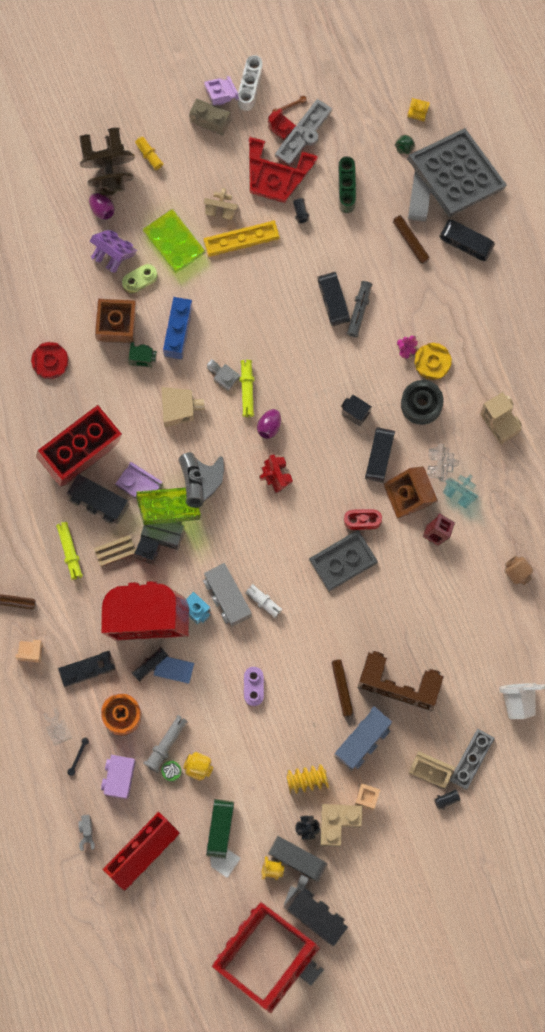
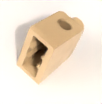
(179, 406)

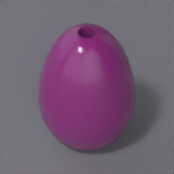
(101, 206)
(269, 424)

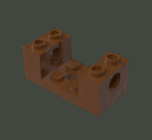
(424, 698)

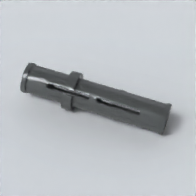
(365, 289)

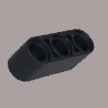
(467, 240)
(333, 298)
(380, 454)

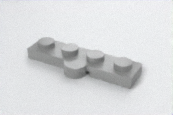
(304, 133)

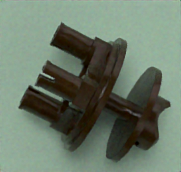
(106, 159)

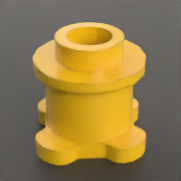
(272, 869)

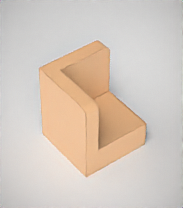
(30, 651)
(367, 797)

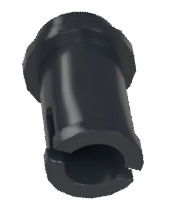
(300, 209)
(447, 799)

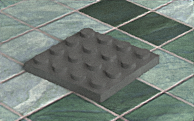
(456, 172)

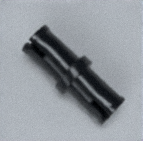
(150, 664)

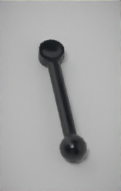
(71, 771)

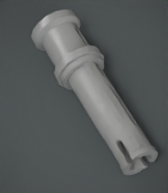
(161, 751)

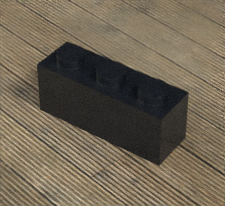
(97, 499)
(316, 916)

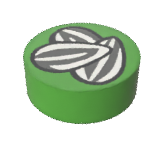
(171, 770)

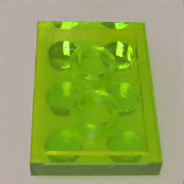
(173, 241)
(165, 506)

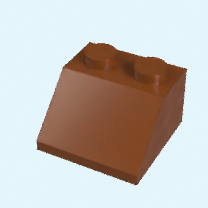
(410, 491)

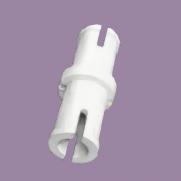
(263, 601)

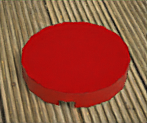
(50, 360)

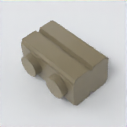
(209, 116)

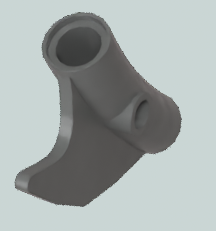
(200, 479)

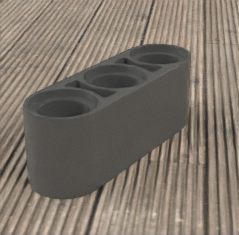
(297, 858)

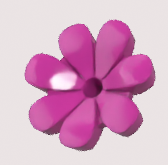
(407, 346)

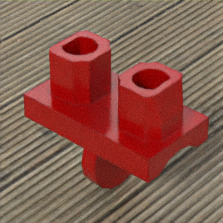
(273, 474)

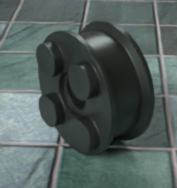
(422, 390)

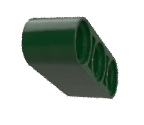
(348, 176)
(220, 828)

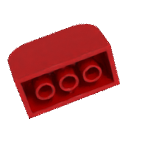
(79, 446)
(144, 612)

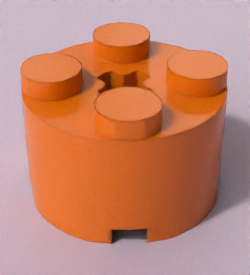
(121, 703)

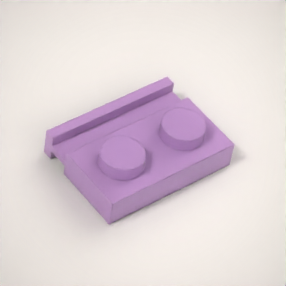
(221, 90)
(137, 479)

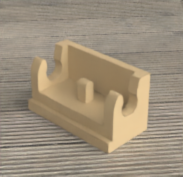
(431, 769)

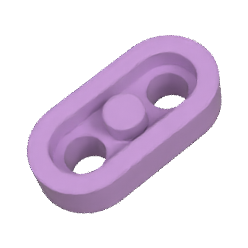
(253, 686)

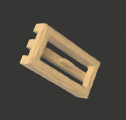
(113, 551)

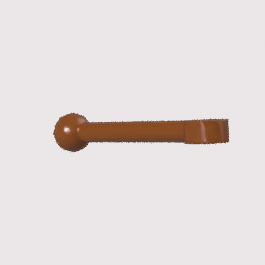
(303, 99)

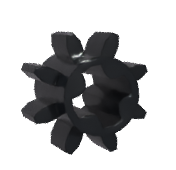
(307, 827)

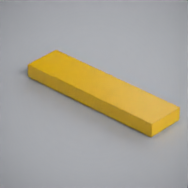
(241, 238)

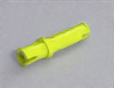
(247, 388)
(71, 558)

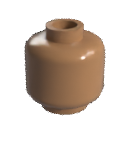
(518, 570)

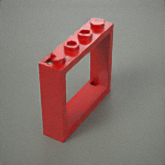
(291, 974)

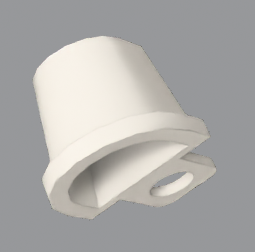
(520, 699)

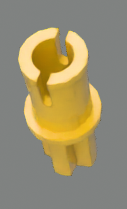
(149, 153)

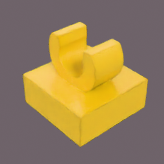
(418, 109)

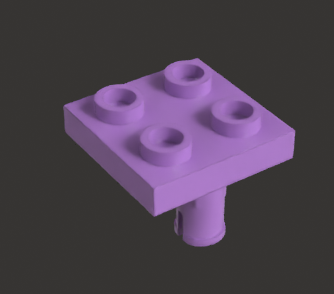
(110, 243)

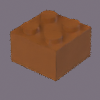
(116, 320)

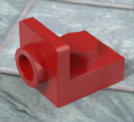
(280, 124)

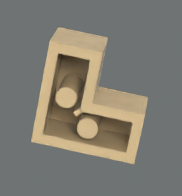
(500, 419)
(335, 817)

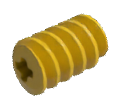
(306, 778)

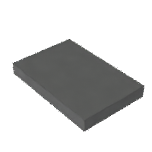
(343, 560)

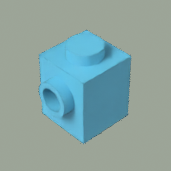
(198, 609)

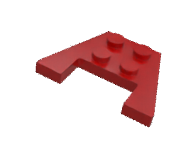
(274, 179)

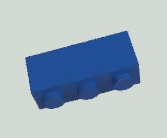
(177, 328)

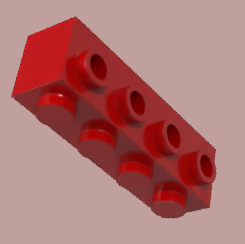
(141, 851)

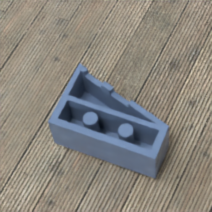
(363, 739)

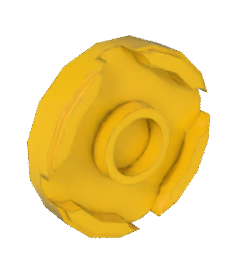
(432, 361)

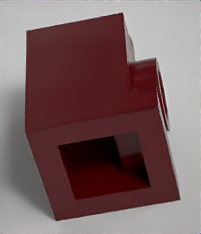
(439, 530)

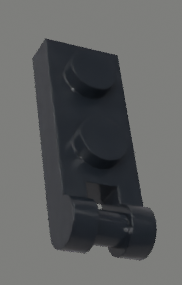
(86, 669)

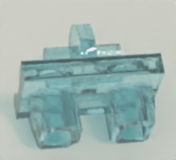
(453, 486)

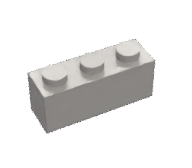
(227, 595)

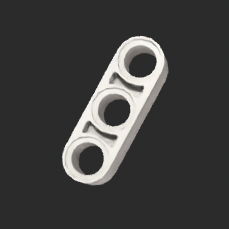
(253, 75)

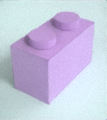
(119, 777)

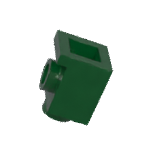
(141, 355)

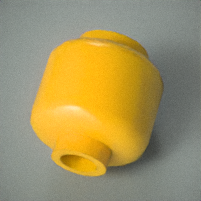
(198, 766)

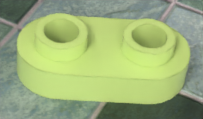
(141, 280)

